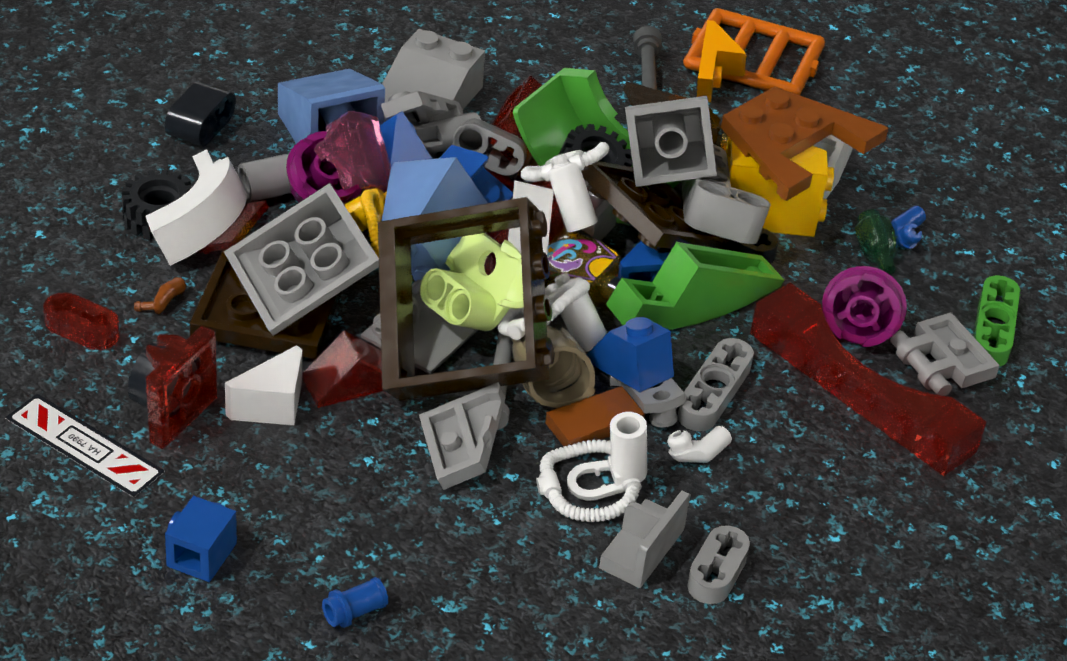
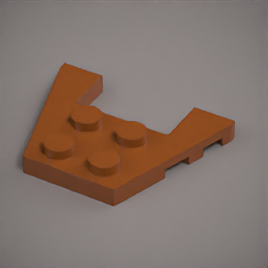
(785, 124)

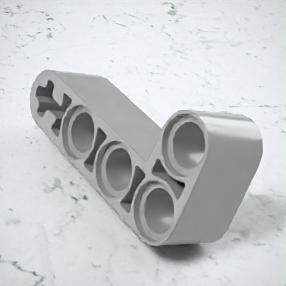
(723, 210)

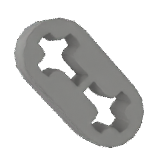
(710, 560)

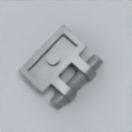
(955, 351)

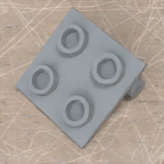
(433, 336)

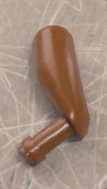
(163, 297)

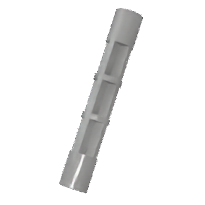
(269, 177)

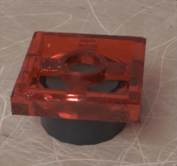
(175, 382)

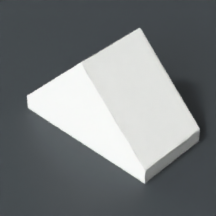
(267, 391)

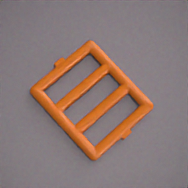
(781, 35)

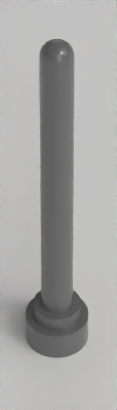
(648, 44)

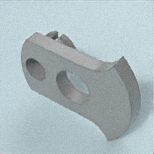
(658, 401)

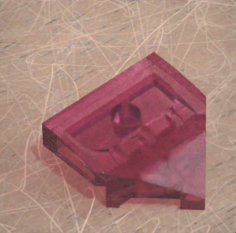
(357, 151)

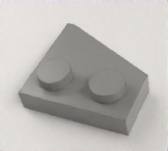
(421, 107)

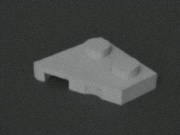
(463, 434)

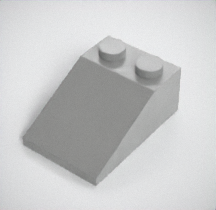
(437, 68)

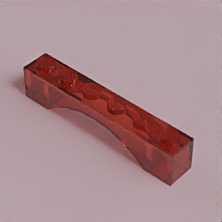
(924, 423)

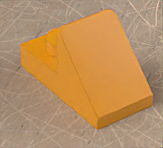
(718, 57)

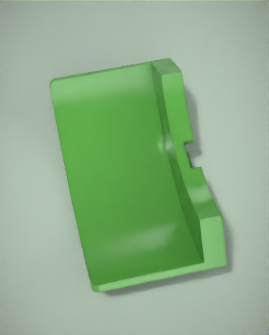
(560, 105)

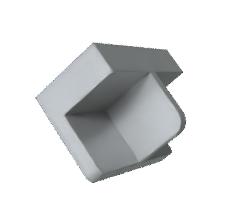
(644, 539)

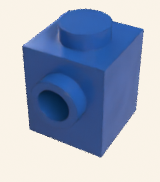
(200, 538)

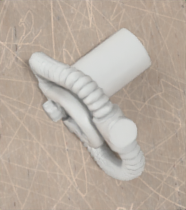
(569, 185)
(575, 306)
(626, 465)

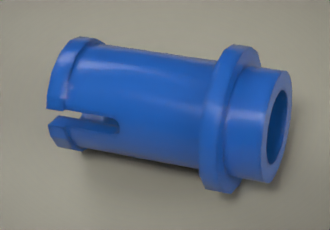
(354, 602)

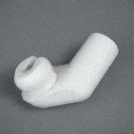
(698, 451)

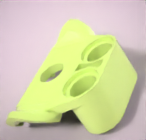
(469, 295)

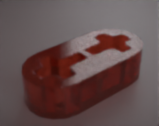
(81, 321)

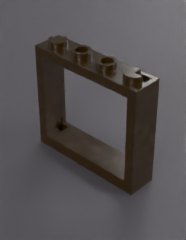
(396, 299)

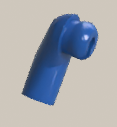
(905, 225)

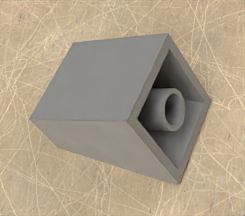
(671, 141)

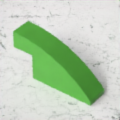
(695, 287)

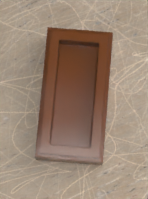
(590, 417)

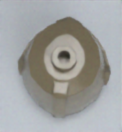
(569, 366)

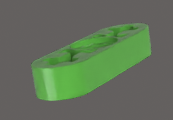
(1005, 311)

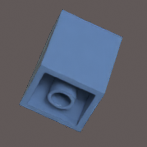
(317, 100)
(428, 188)

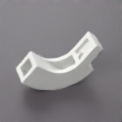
(201, 212)

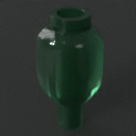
(877, 239)

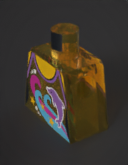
(585, 258)

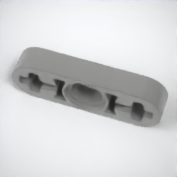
(715, 398)

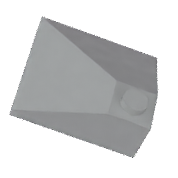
(302, 259)

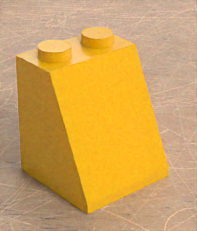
(800, 212)

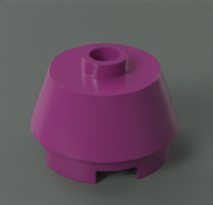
(310, 173)
(864, 305)

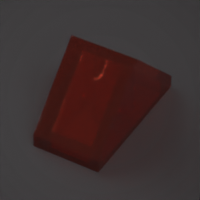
(344, 371)

